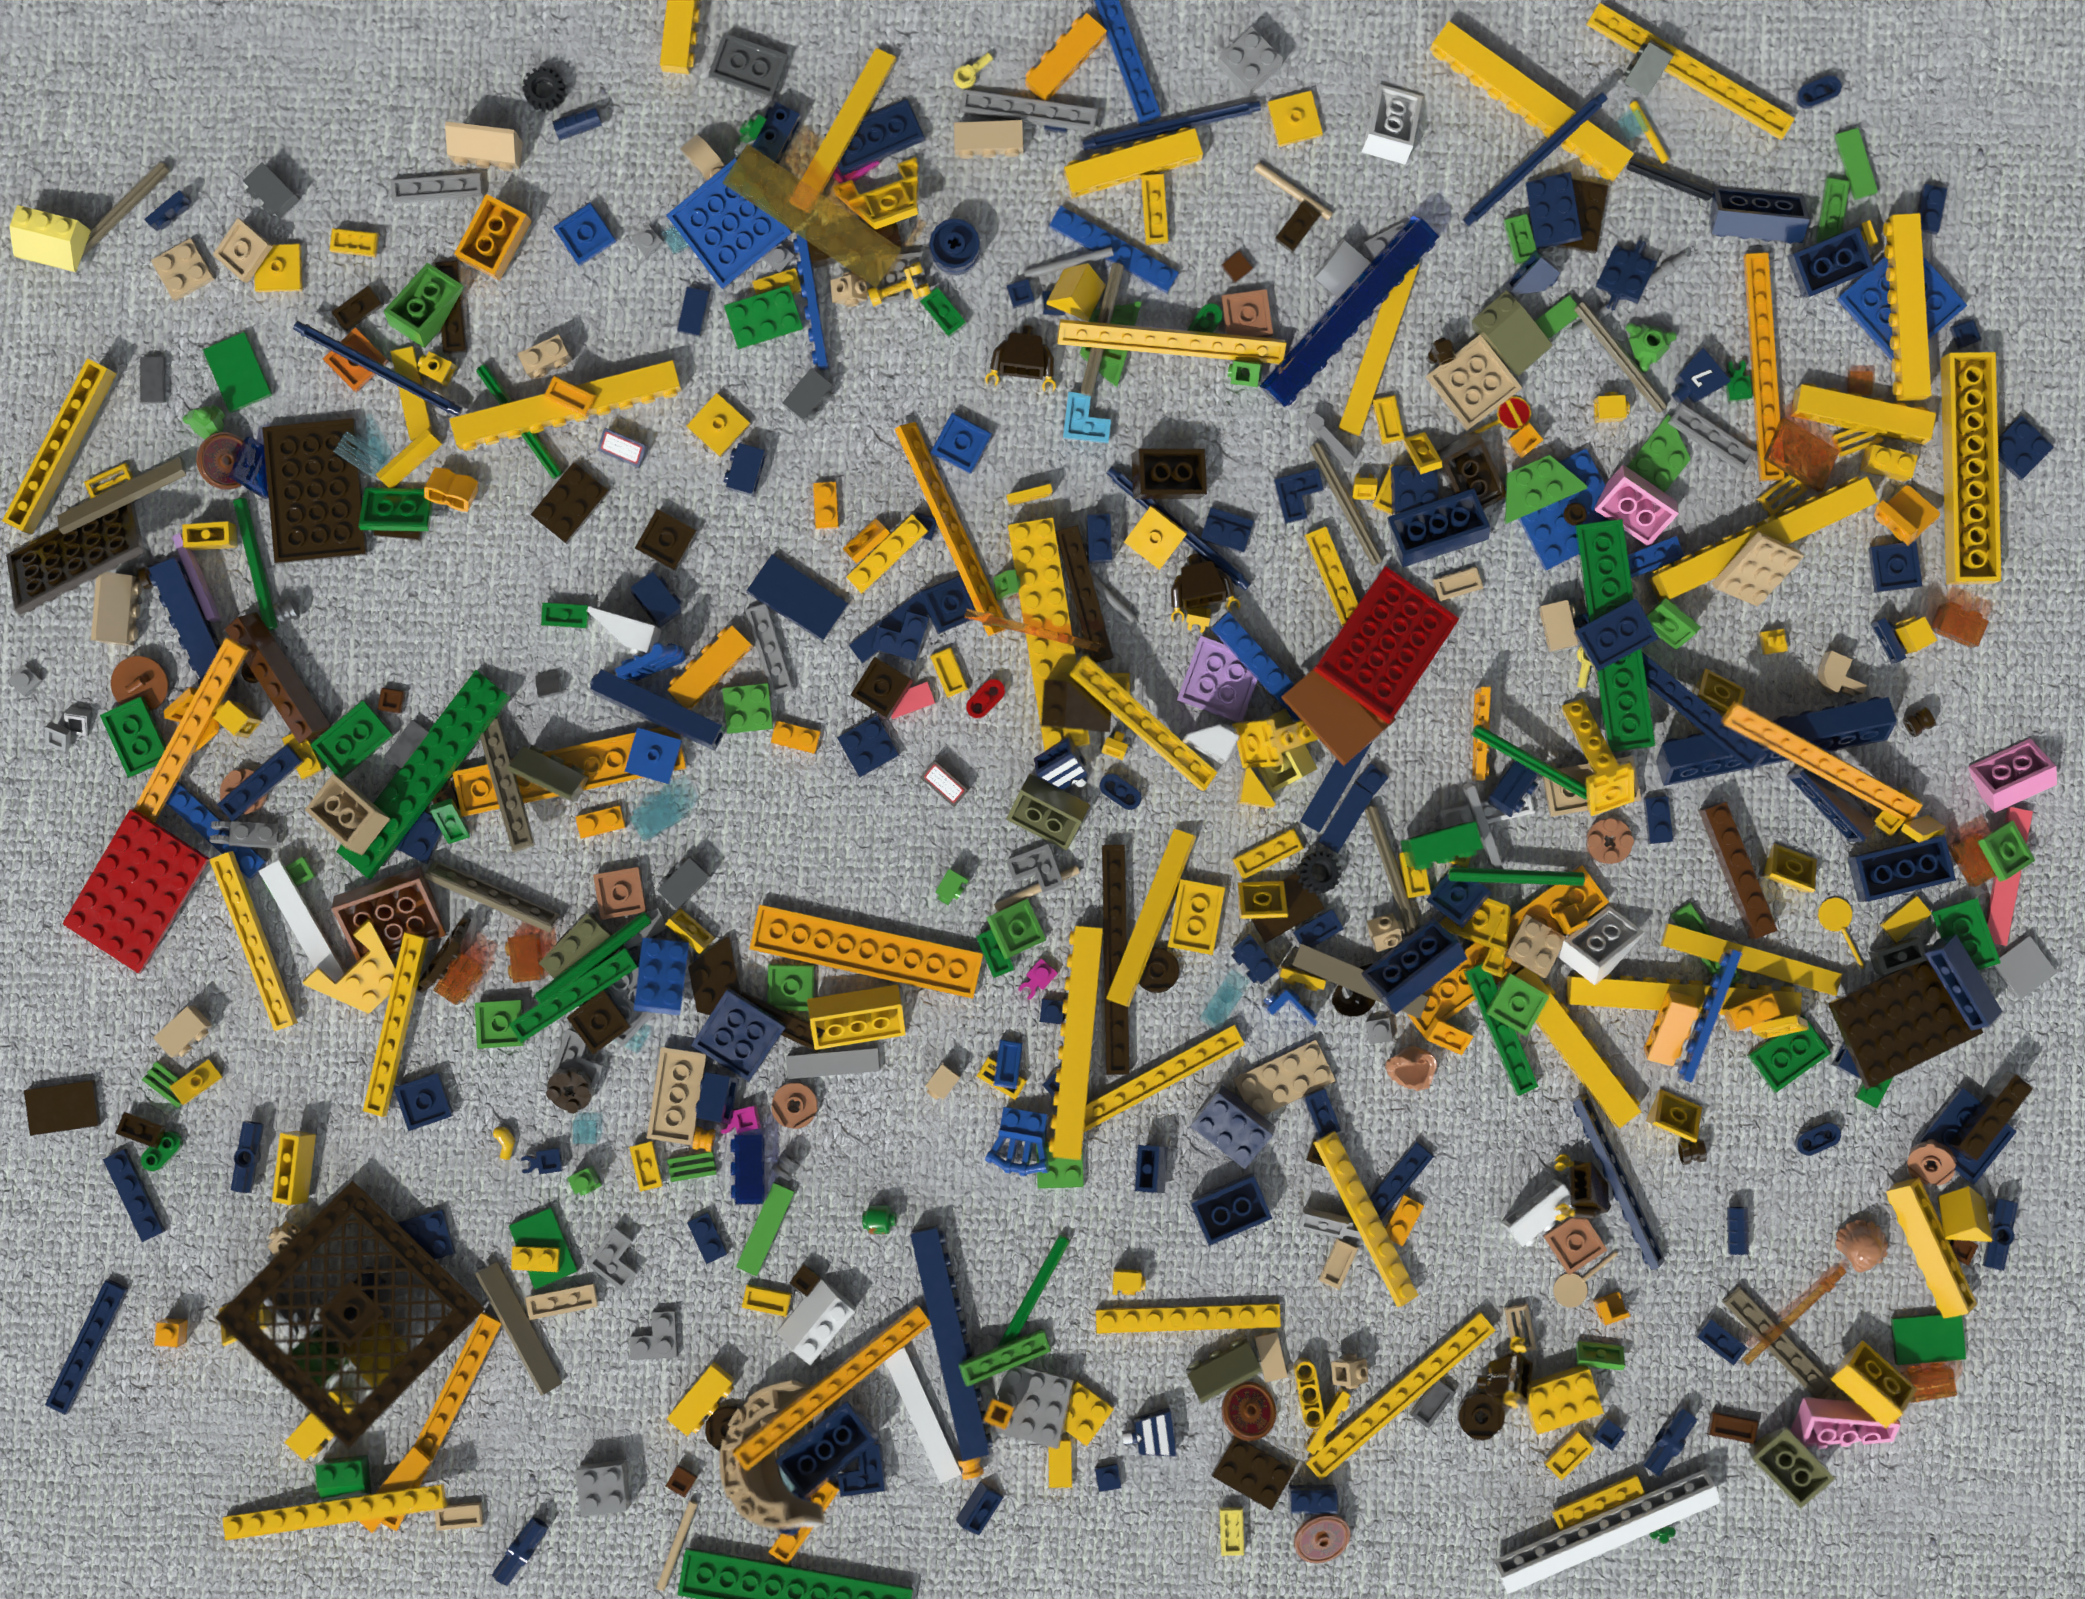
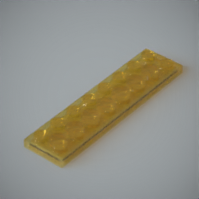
(812, 216)

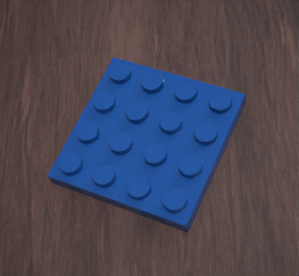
(726, 229)
(1870, 309)
(1546, 528)

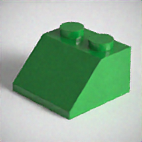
(343, 1477)

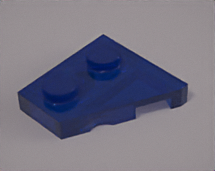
(250, 467)

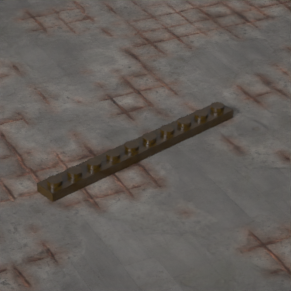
(1114, 948)

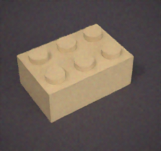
(347, 814)

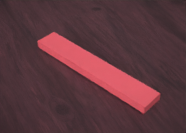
(2004, 893)

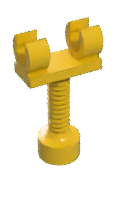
(876, 295)

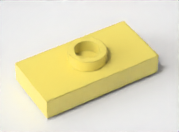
(1231, 1531)

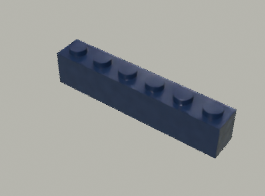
(186, 615)

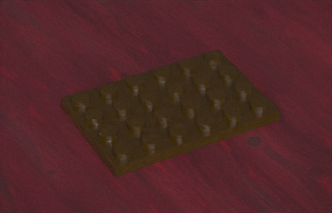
(313, 492)
(64, 562)
(1899, 1022)

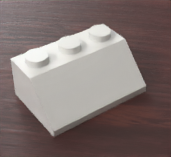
(1213, 742)
(1537, 1213)
(816, 1321)

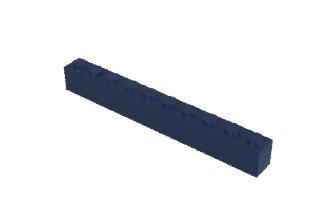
(950, 1341)

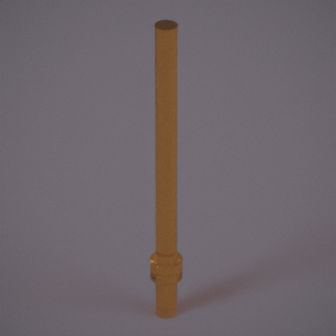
(989, 619)
(1825, 1285)

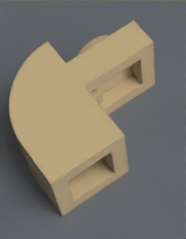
(702, 157)
(1833, 677)

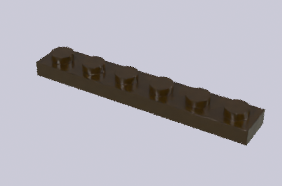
(1084, 592)

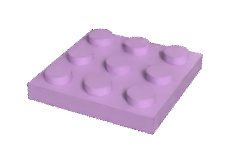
(1217, 681)

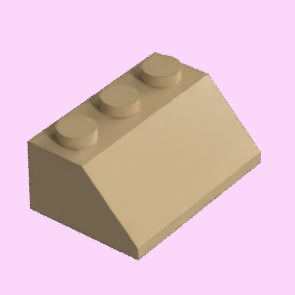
(483, 146)
(116, 609)

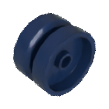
(962, 258)

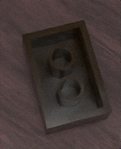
(1169, 473)

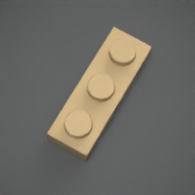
(562, 1301)

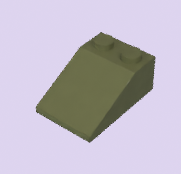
(1511, 333)

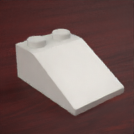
(1392, 124)
(631, 633)
(1600, 945)

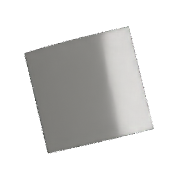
(1341, 268)

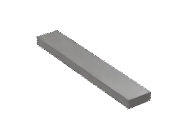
(1028, 110)

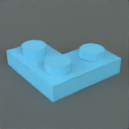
(1079, 424)

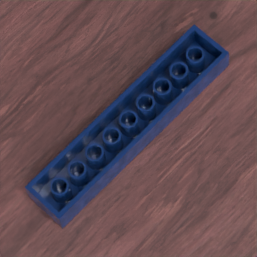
(1828, 729)

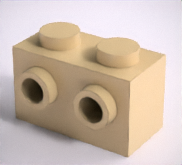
(545, 357)
(1559, 625)
(183, 1032)

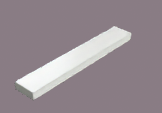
(301, 919)
(923, 1416)

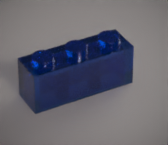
(748, 1168)

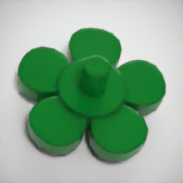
(1663, 1534)

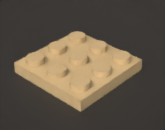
(1473, 382)
(1758, 569)

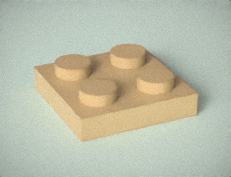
(242, 250)
(182, 269)
(1535, 946)

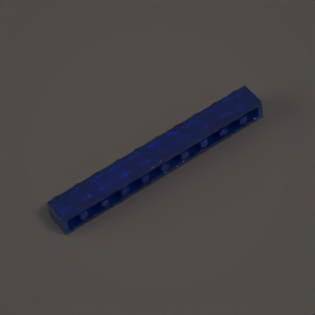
(1349, 311)

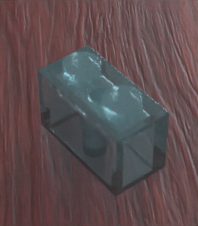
(656, 817)

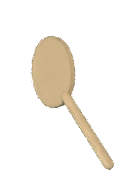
(1572, 1289)

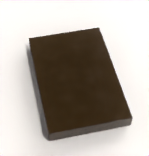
(1300, 907)
(62, 1107)

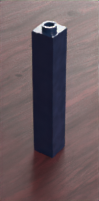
(657, 709)

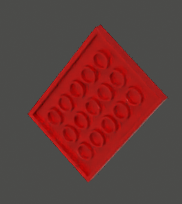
(1386, 644)
(135, 891)

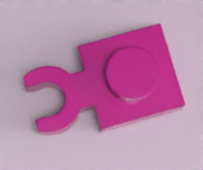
(1040, 975)
(744, 1120)

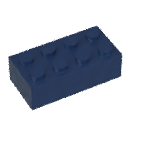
(1901, 869)

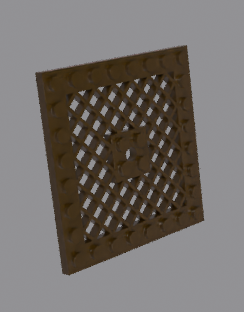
(237, 1321)

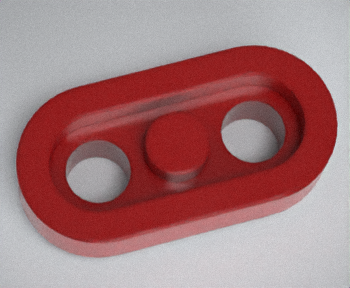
(984, 698)

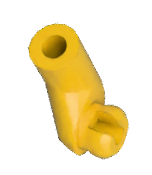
(506, 1140)

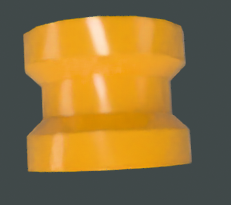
(704, 1139)
(971, 1468)

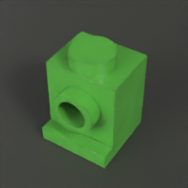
(1238, 378)
(950, 887)
(584, 1181)

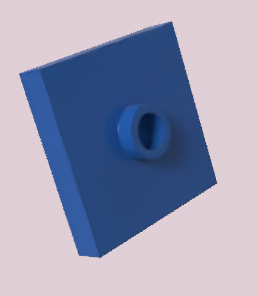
(584, 234)
(961, 443)
(653, 756)

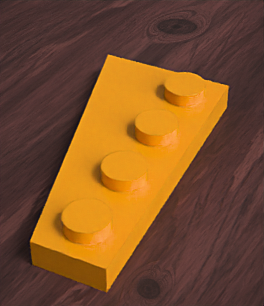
(1481, 717)

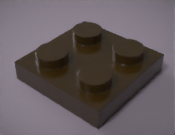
(666, 539)
(881, 688)
(598, 1022)

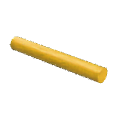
(1651, 136)

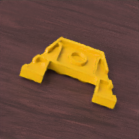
(887, 203)
(1487, 927)
(366, 981)

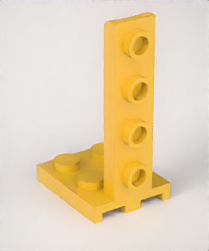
(1262, 744)
(1611, 784)

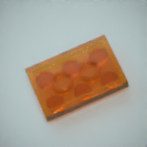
(1801, 454)

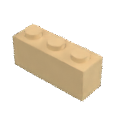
(988, 138)

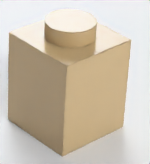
(942, 1082)

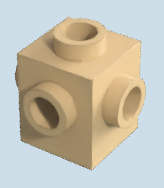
(848, 290)
(1385, 932)
(282, 1236)
(1349, 1371)

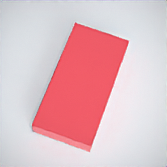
(914, 699)

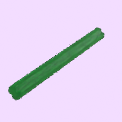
(531, 438)
(255, 563)
(1530, 761)
(1516, 876)
(592, 958)
(1035, 1290)

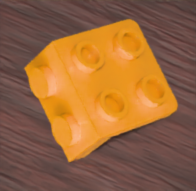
(1906, 514)
(177, 709)

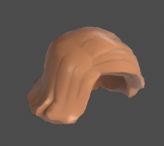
(1412, 1068)
(1862, 1244)

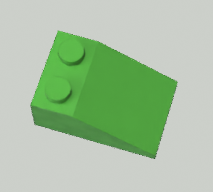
(423, 305)

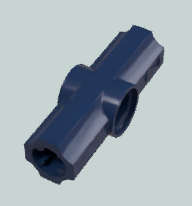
(243, 1171)
(2002, 1218)
(1669, 1441)
(520, 1551)

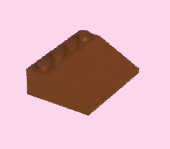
(1334, 716)
(394, 907)

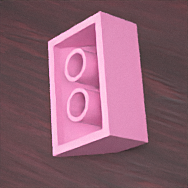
(1639, 505)
(2013, 775)

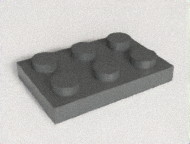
(748, 66)

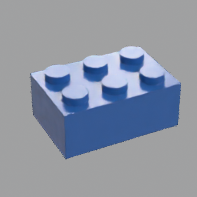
(661, 976)

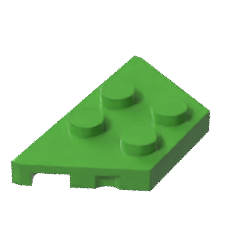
(1113, 359)
(1661, 456)
(1538, 487)

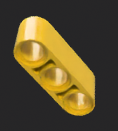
(1308, 1381)

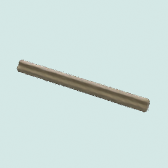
(125, 205)
(1104, 317)
(1620, 357)
(1346, 504)
(1391, 869)

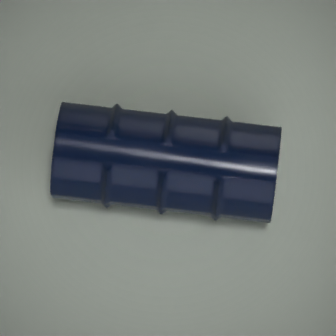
(577, 123)
(1738, 1230)

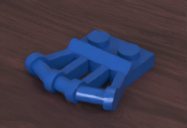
(658, 659)
(1026, 1127)

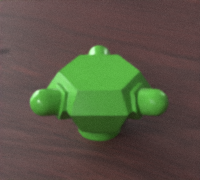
(1649, 343)
(205, 420)

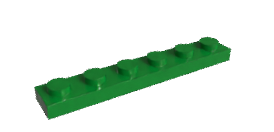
(573, 995)
(1503, 1036)

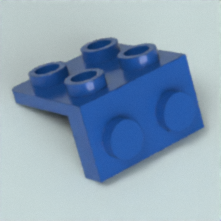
(1276, 1000)

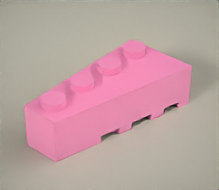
(1838, 1422)

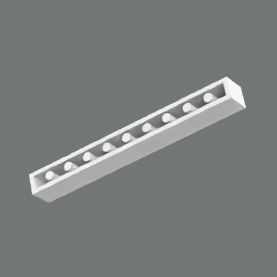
(1606, 1531)

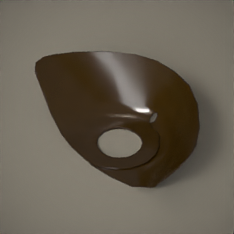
(1349, 1006)

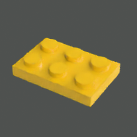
(1196, 917)

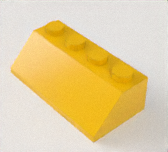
(856, 1016)

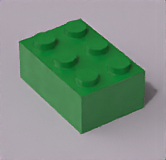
(1442, 845)

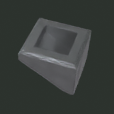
(548, 684)
(78, 720)

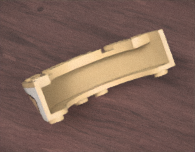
(760, 1491)

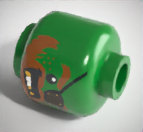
(879, 1219)

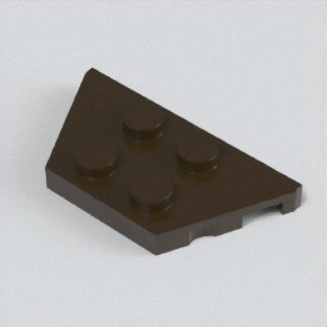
(449, 951)
(713, 976)

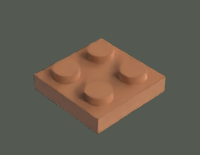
(1247, 314)
(620, 893)
(1574, 1243)

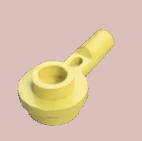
(965, 76)
(1585, 668)

